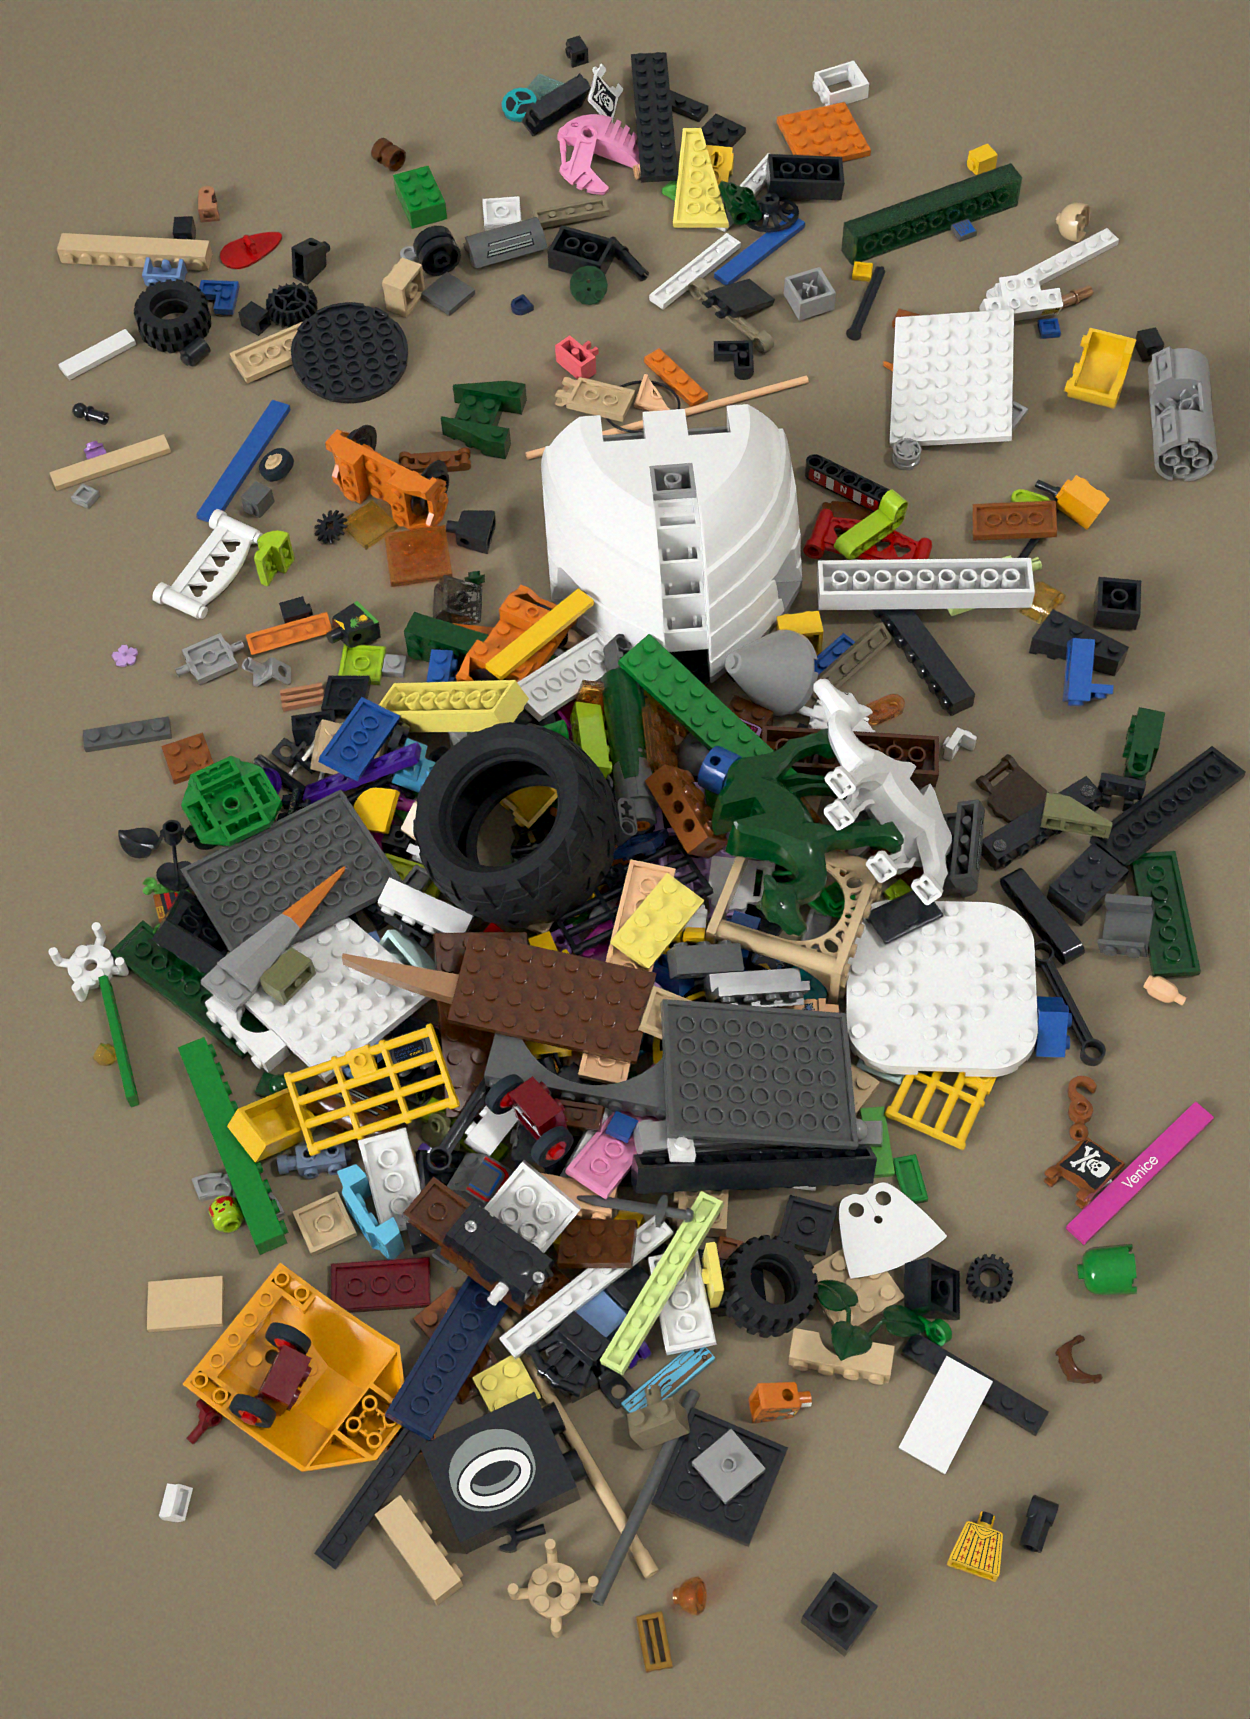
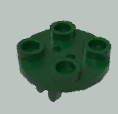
(579, 285)

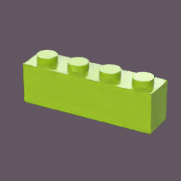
(590, 735)

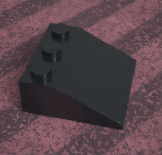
(190, 933)

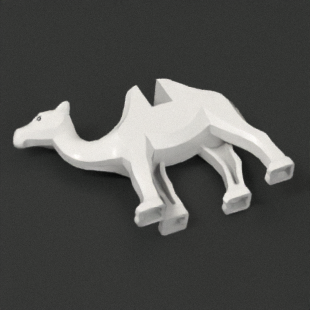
(887, 794)

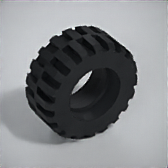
(166, 299)
(791, 1270)

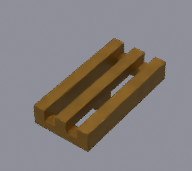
(658, 1664)

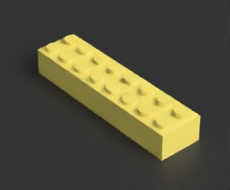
(455, 705)

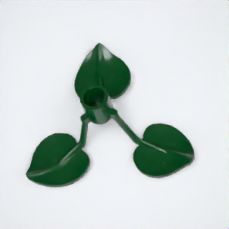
(853, 1340)

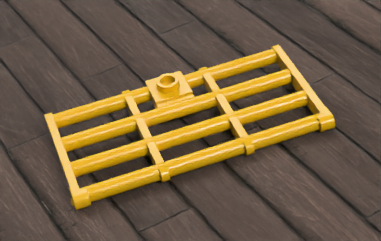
(365, 1071)
(982, 1085)

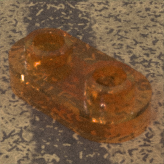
(882, 708)

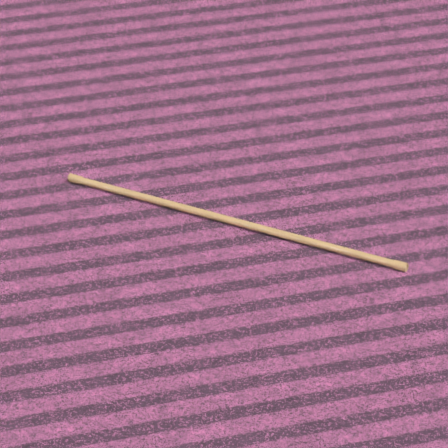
(639, 1553)

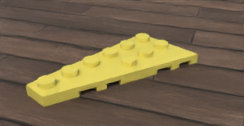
(697, 192)

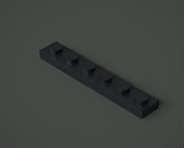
(998, 1398)
(370, 1498)

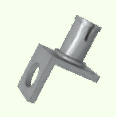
(267, 670)

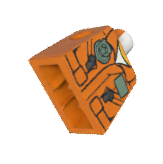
(777, 1401)

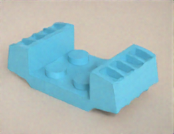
(382, 1237)

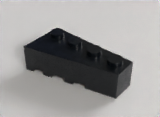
(1059, 629)

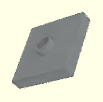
(728, 1466)

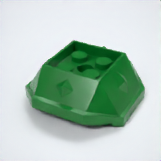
(227, 785)

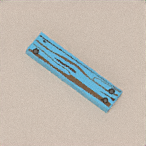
(672, 1377)

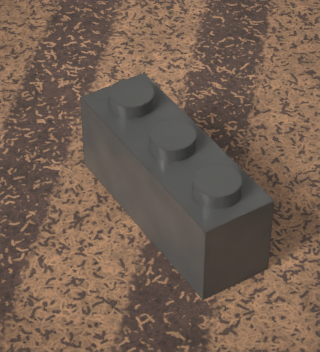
(704, 959)

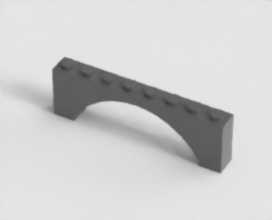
(638, 1095)

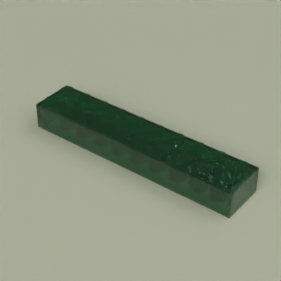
(930, 213)

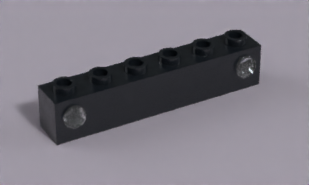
(1026, 831)

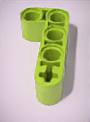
(874, 527)

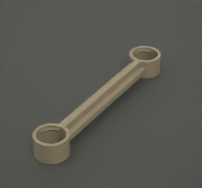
(761, 340)

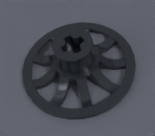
(771, 207)

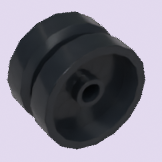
(437, 250)

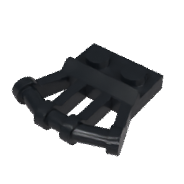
(536, 832)
(580, 1340)

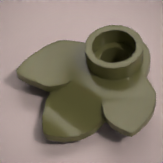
(436, 1129)

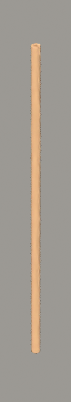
(702, 407)

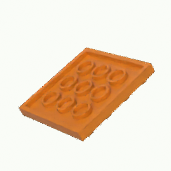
(824, 132)

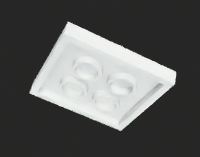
(532, 1204)

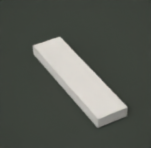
(97, 354)

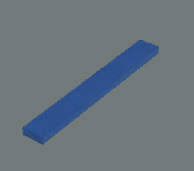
(244, 459)

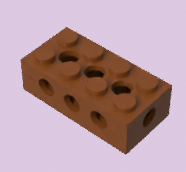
(686, 810)

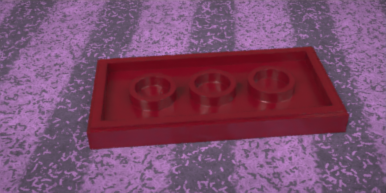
(381, 1284)

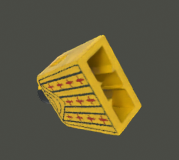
(978, 1548)

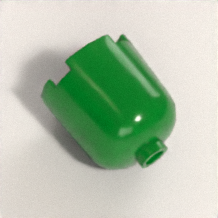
(1109, 1270)

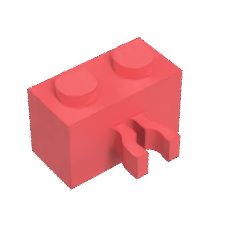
(575, 358)

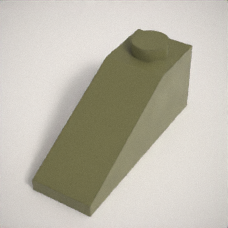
(1069, 815)

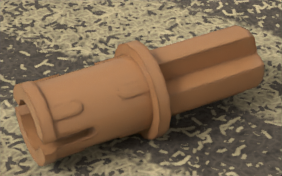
(1075, 296)

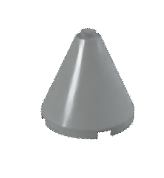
(775, 671)

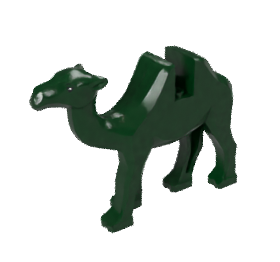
(775, 826)

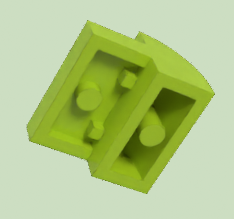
(273, 555)

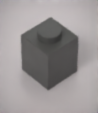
(257, 499)

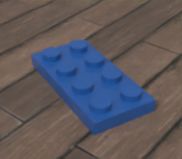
(359, 739)

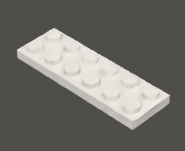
(561, 678)

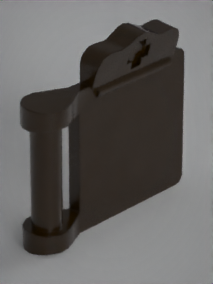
(1014, 793)

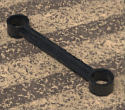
(1060, 990)
(459, 1127)

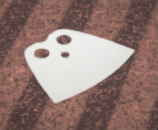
(890, 1244)

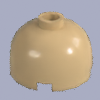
(1073, 220)

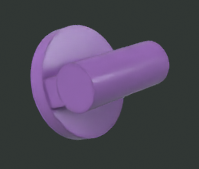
(94, 449)

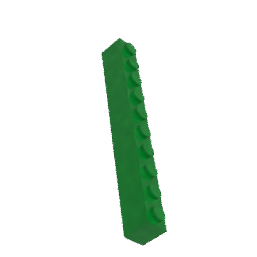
(241, 1169)

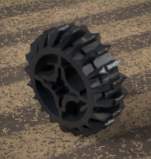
(291, 304)

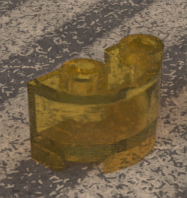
(1043, 602)

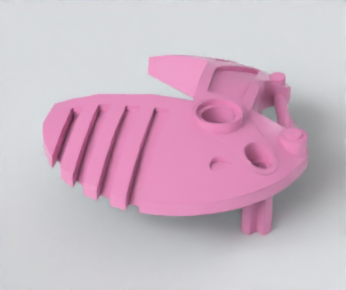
(591, 136)

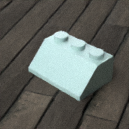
(406, 949)

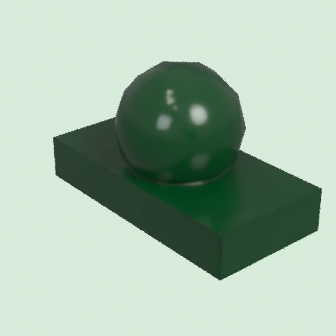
(273, 1083)

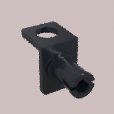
(296, 757)
(608, 1379)

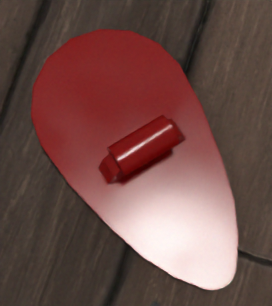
(249, 249)

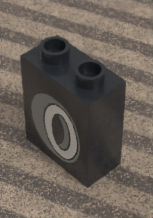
(503, 1471)

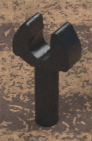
(521, 1535)

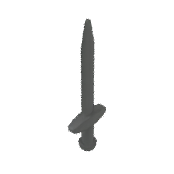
(660, 1210)

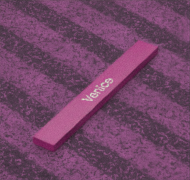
(1139, 1173)

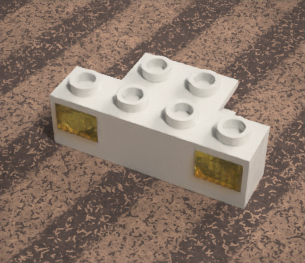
(1025, 297)

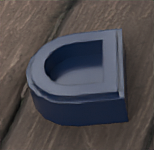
(521, 305)

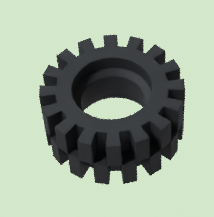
(995, 1265)

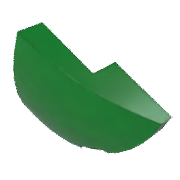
(831, 901)

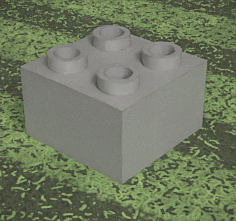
(809, 293)

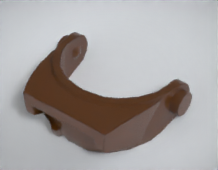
(1069, 1367)

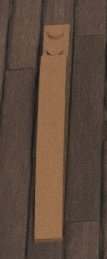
(419, 980)

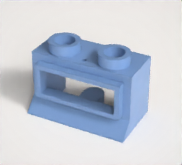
(155, 274)

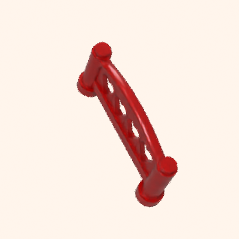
(824, 537)

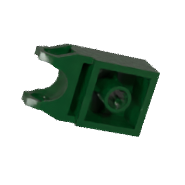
(1142, 742)

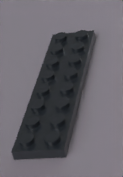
(1169, 806)

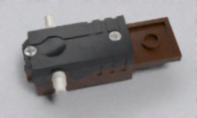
(483, 1246)

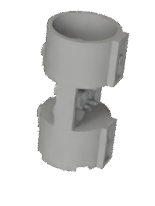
(1182, 414)

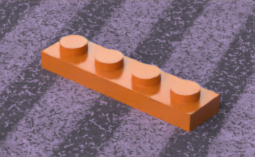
(676, 378)
(288, 633)

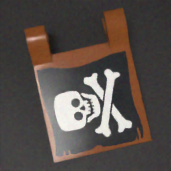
(1087, 1168)

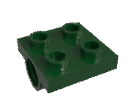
(739, 202)

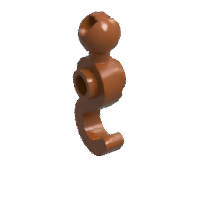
(1080, 1108)

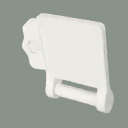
(719, 873)

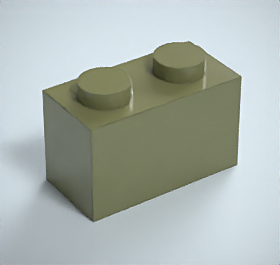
(287, 975)

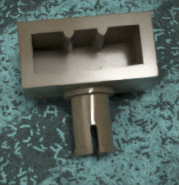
(658, 1421)

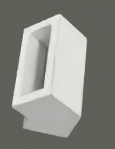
(175, 1502)

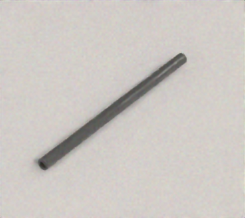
(639, 1510)

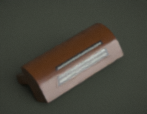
(365, 1117)

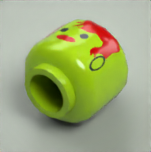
(226, 1214)

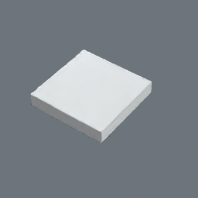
(501, 212)

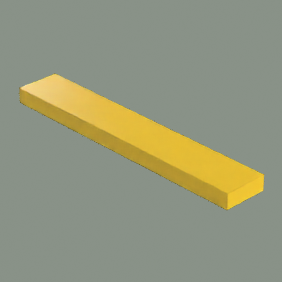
(539, 634)

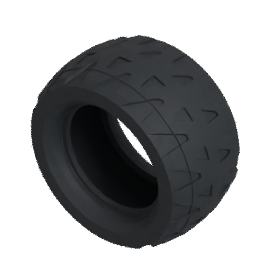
(473, 781)

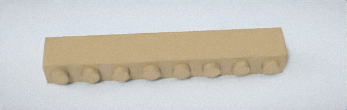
(133, 251)

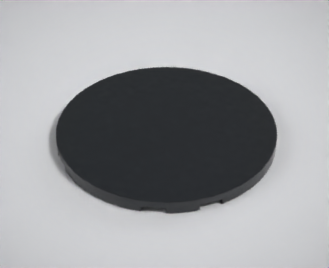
(349, 353)

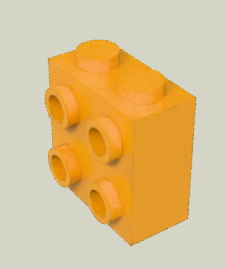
(1081, 501)

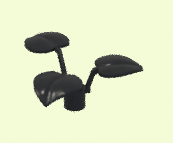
(141, 841)

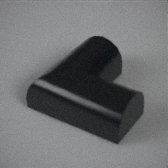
(738, 351)

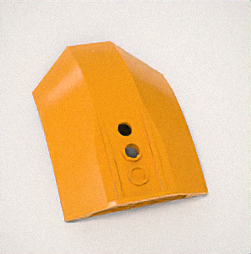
(345, 1395)

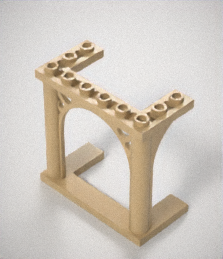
(827, 967)

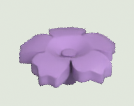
(125, 656)

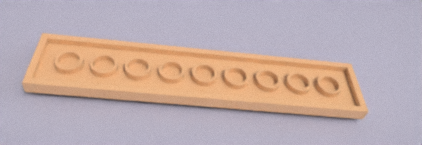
(639, 883)

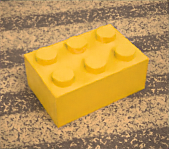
(268, 1125)

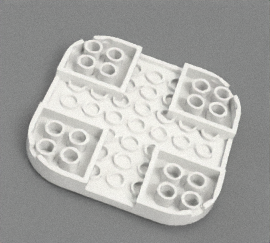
(946, 994)

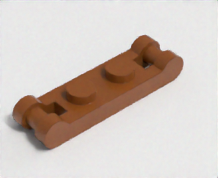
(423, 460)

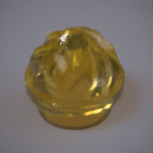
(105, 1054)

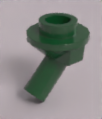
(475, 577)

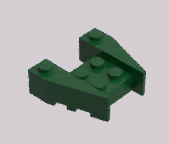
(480, 413)

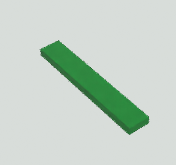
(119, 1041)

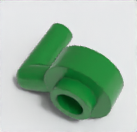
(937, 1331)

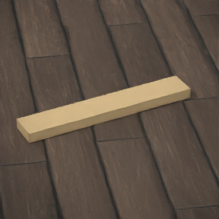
(110, 462)

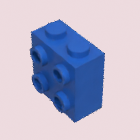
(442, 666)

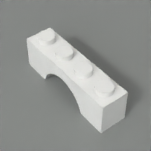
(264, 1047)

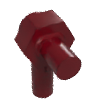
(208, 1418)

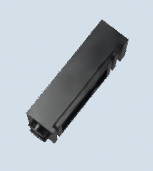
(556, 104)

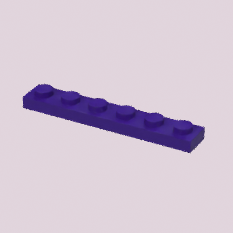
(379, 767)

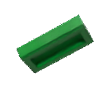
(910, 1178)

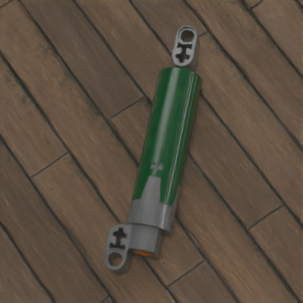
(626, 739)

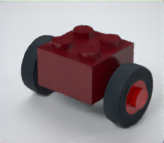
(537, 1112)
(281, 1383)

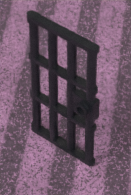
(615, 882)

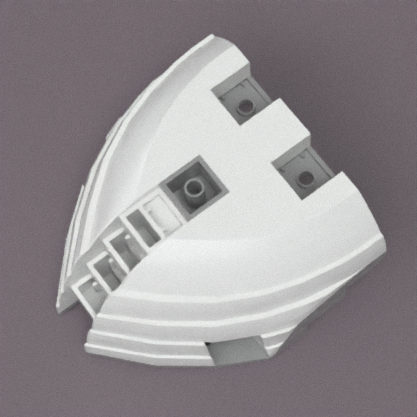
(675, 530)

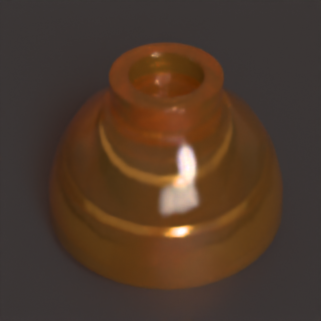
(691, 1596)

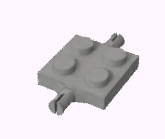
(210, 658)

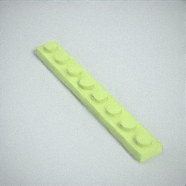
(661, 1284)

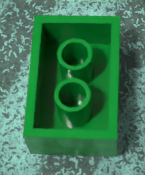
(420, 197)

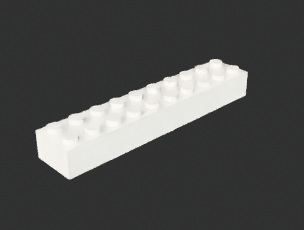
(925, 584)

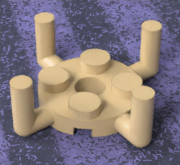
(550, 1574)

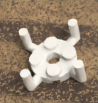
(83, 957)

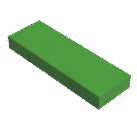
(884, 1163)

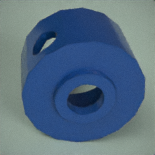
(715, 769)

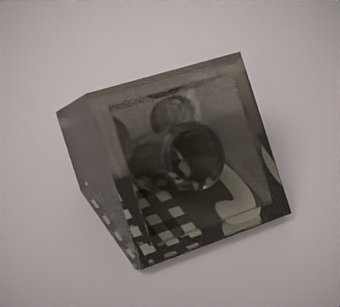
(457, 601)

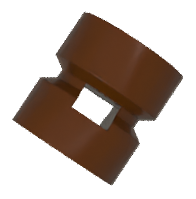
(388, 154)

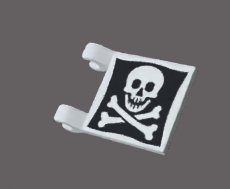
(601, 95)

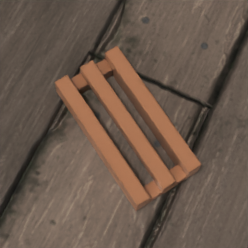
(302, 693)

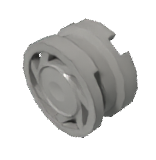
(907, 454)

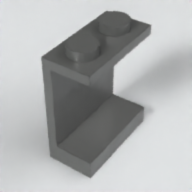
(1127, 925)

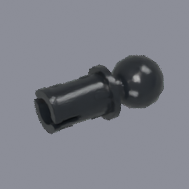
(90, 414)

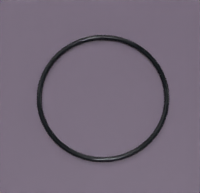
(637, 382)

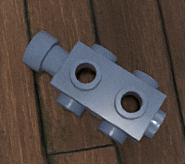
(315, 1164)

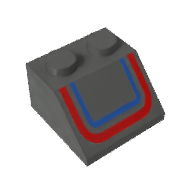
(479, 1178)

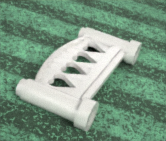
(225, 530)

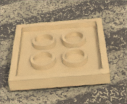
(873, 1291)

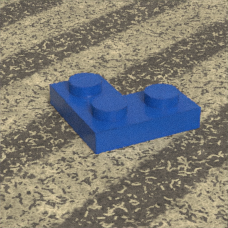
(224, 294)

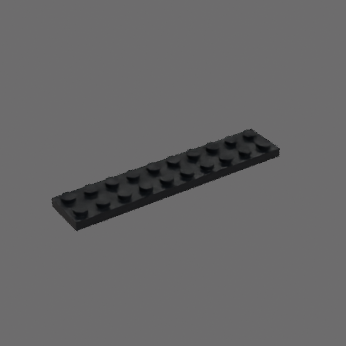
(654, 117)

